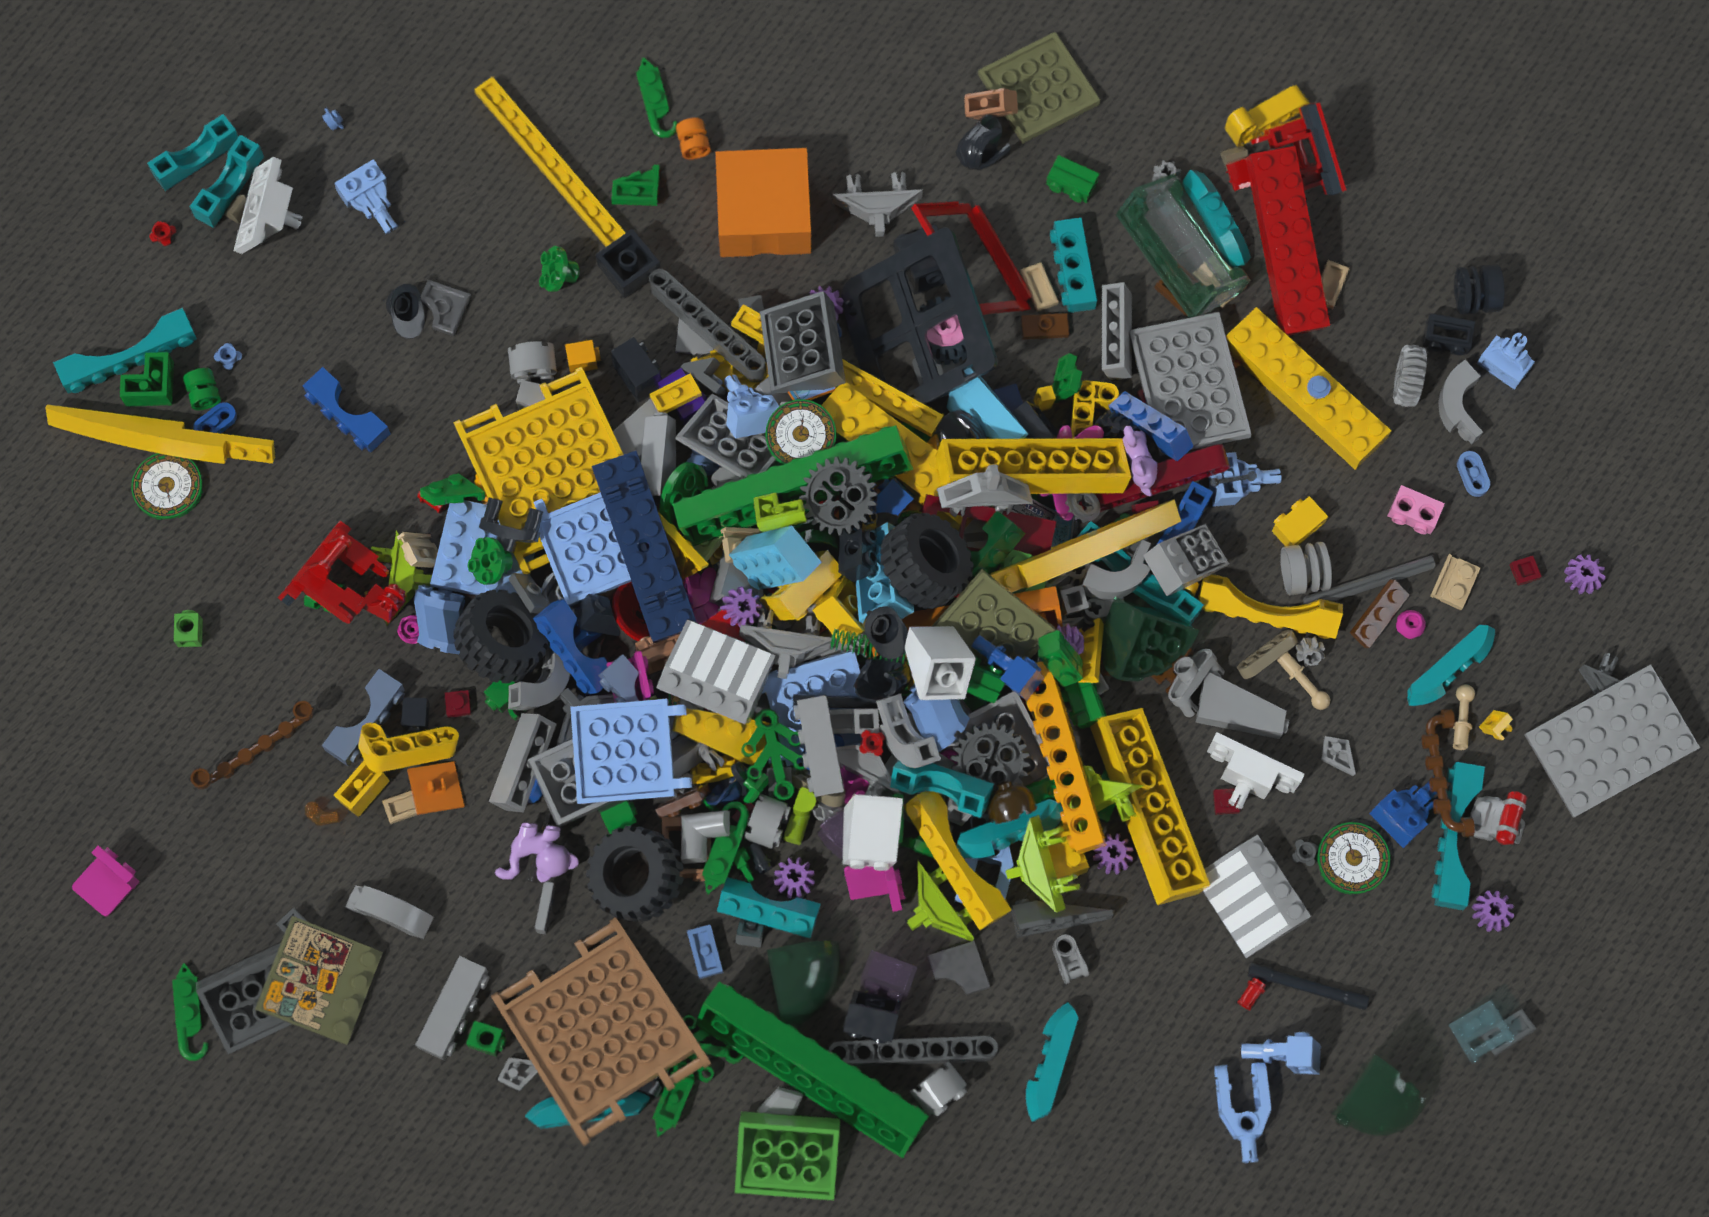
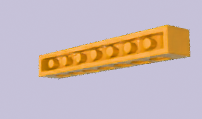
(1093, 836)

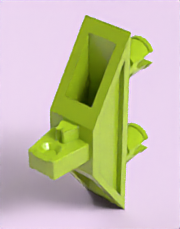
(401, 573)
(1106, 793)
(1037, 866)
(935, 909)

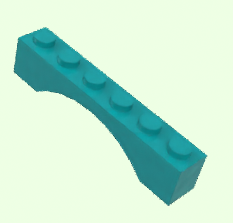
(80, 370)
(1178, 605)
(1452, 883)

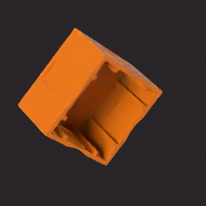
(763, 202)

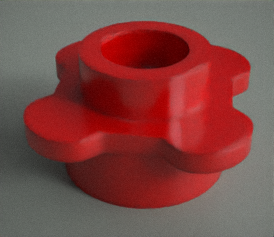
(160, 227)
(877, 738)

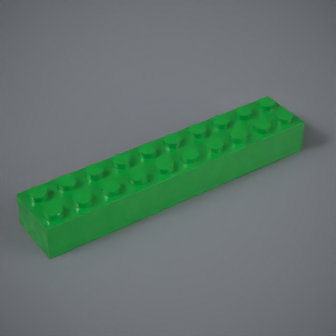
(732, 505)
(811, 1069)

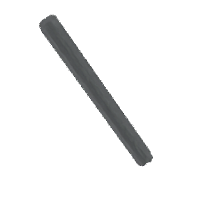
(1373, 581)

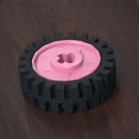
(946, 338)

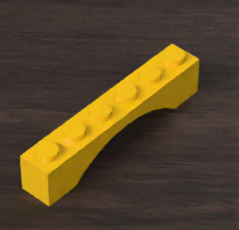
(1317, 617)
(931, 820)

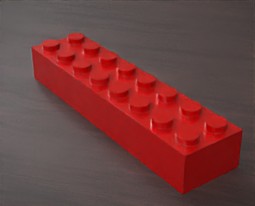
(1287, 241)

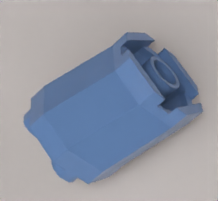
(437, 617)
(937, 718)

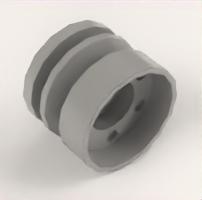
(1310, 568)

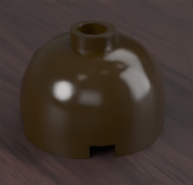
(1010, 802)

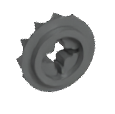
(1087, 499)

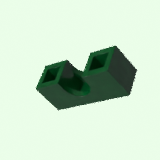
(1002, 538)

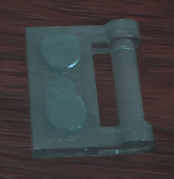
(1477, 1024)

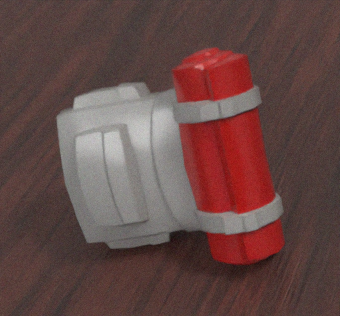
(1500, 818)

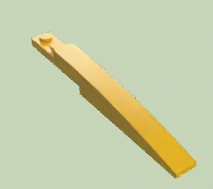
(160, 436)
(1088, 547)

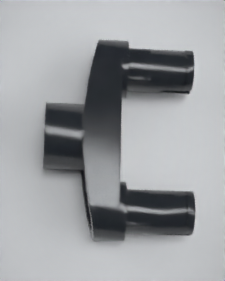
(506, 535)

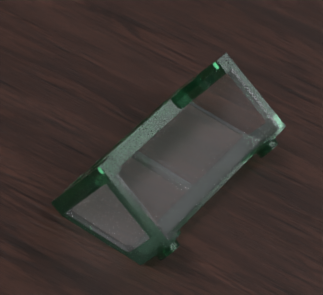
(1179, 247)

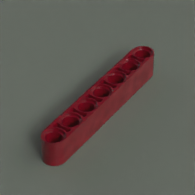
(1172, 474)

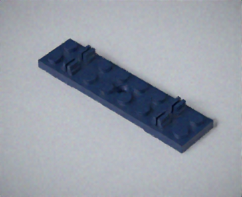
(638, 522)

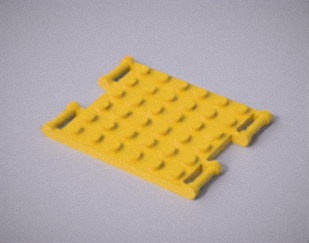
(541, 454)

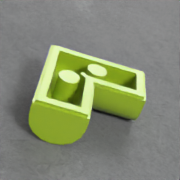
(772, 515)
(799, 816)

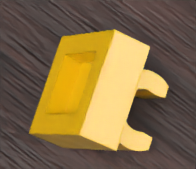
(1496, 723)

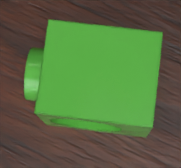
(192, 638)

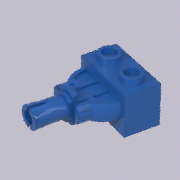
(1020, 674)
(1404, 813)

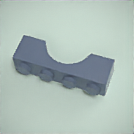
(620, 679)
(383, 694)

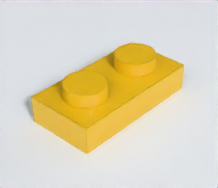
(675, 394)

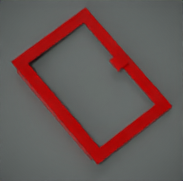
(991, 243)

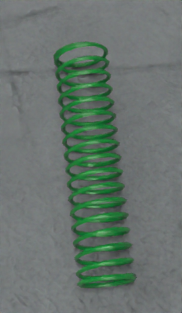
(854, 644)

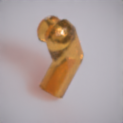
(320, 817)

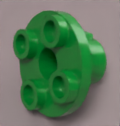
(557, 269)
(489, 561)

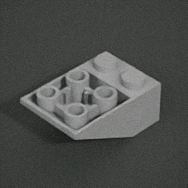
(1185, 559)

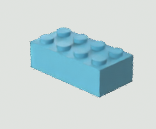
(774, 558)
(876, 590)

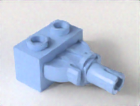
(366, 190)
(1507, 359)
(747, 409)
(1232, 492)
(1299, 1052)

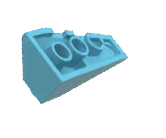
(985, 406)

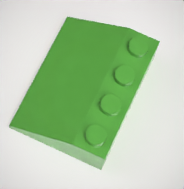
(787, 1155)

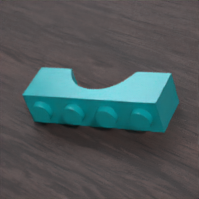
(215, 140)
(240, 164)
(967, 791)
(793, 916)

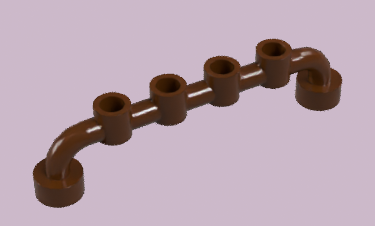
(202, 779)
(1438, 783)

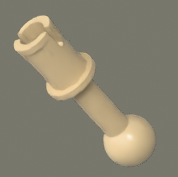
(1465, 694)
(1320, 699)

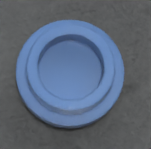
(1318, 387)

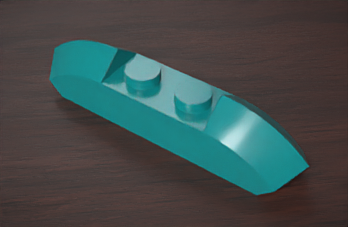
(1217, 218)
(1430, 684)
(986, 838)
(1042, 1093)
(549, 1115)

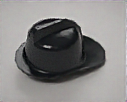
(406, 310)
(886, 632)

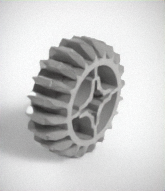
(1410, 375)

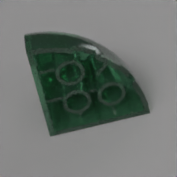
(1142, 641)
(803, 978)
(1379, 1100)

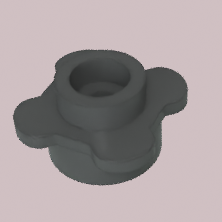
(1311, 850)

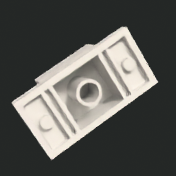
(265, 207)
(1251, 770)

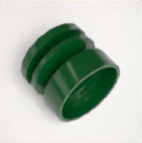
(817, 539)

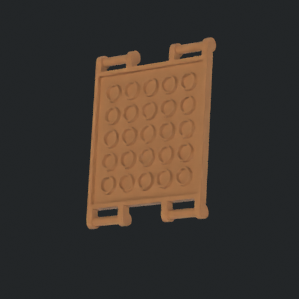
(599, 1030)

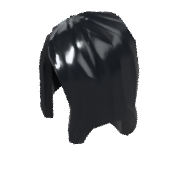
(979, 145)
(959, 426)
(882, 678)

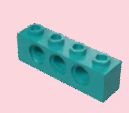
(1073, 232)

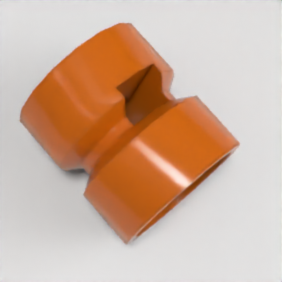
(693, 138)

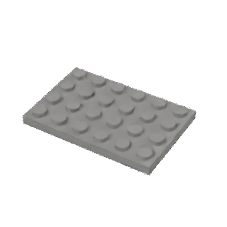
(1192, 378)
(1611, 741)

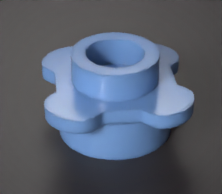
(332, 119)
(227, 349)

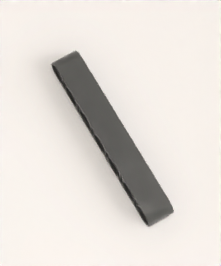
(710, 334)
(923, 1045)

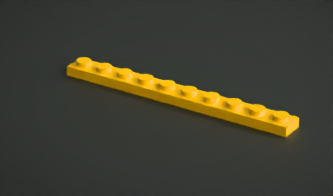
(549, 161)
(875, 390)

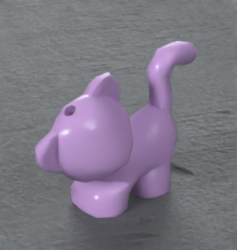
(1142, 464)
(551, 858)

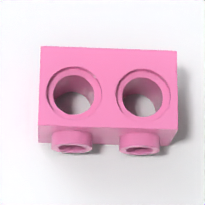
(1417, 504)

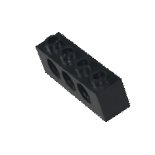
(858, 549)

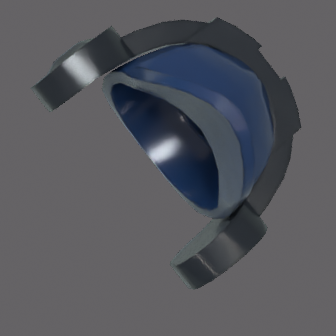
(730, 788)

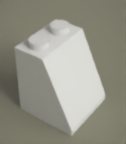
(939, 662)
(871, 831)

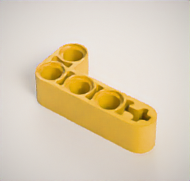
(1246, 125)
(1088, 404)
(405, 750)

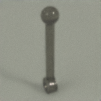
(1251, 476)

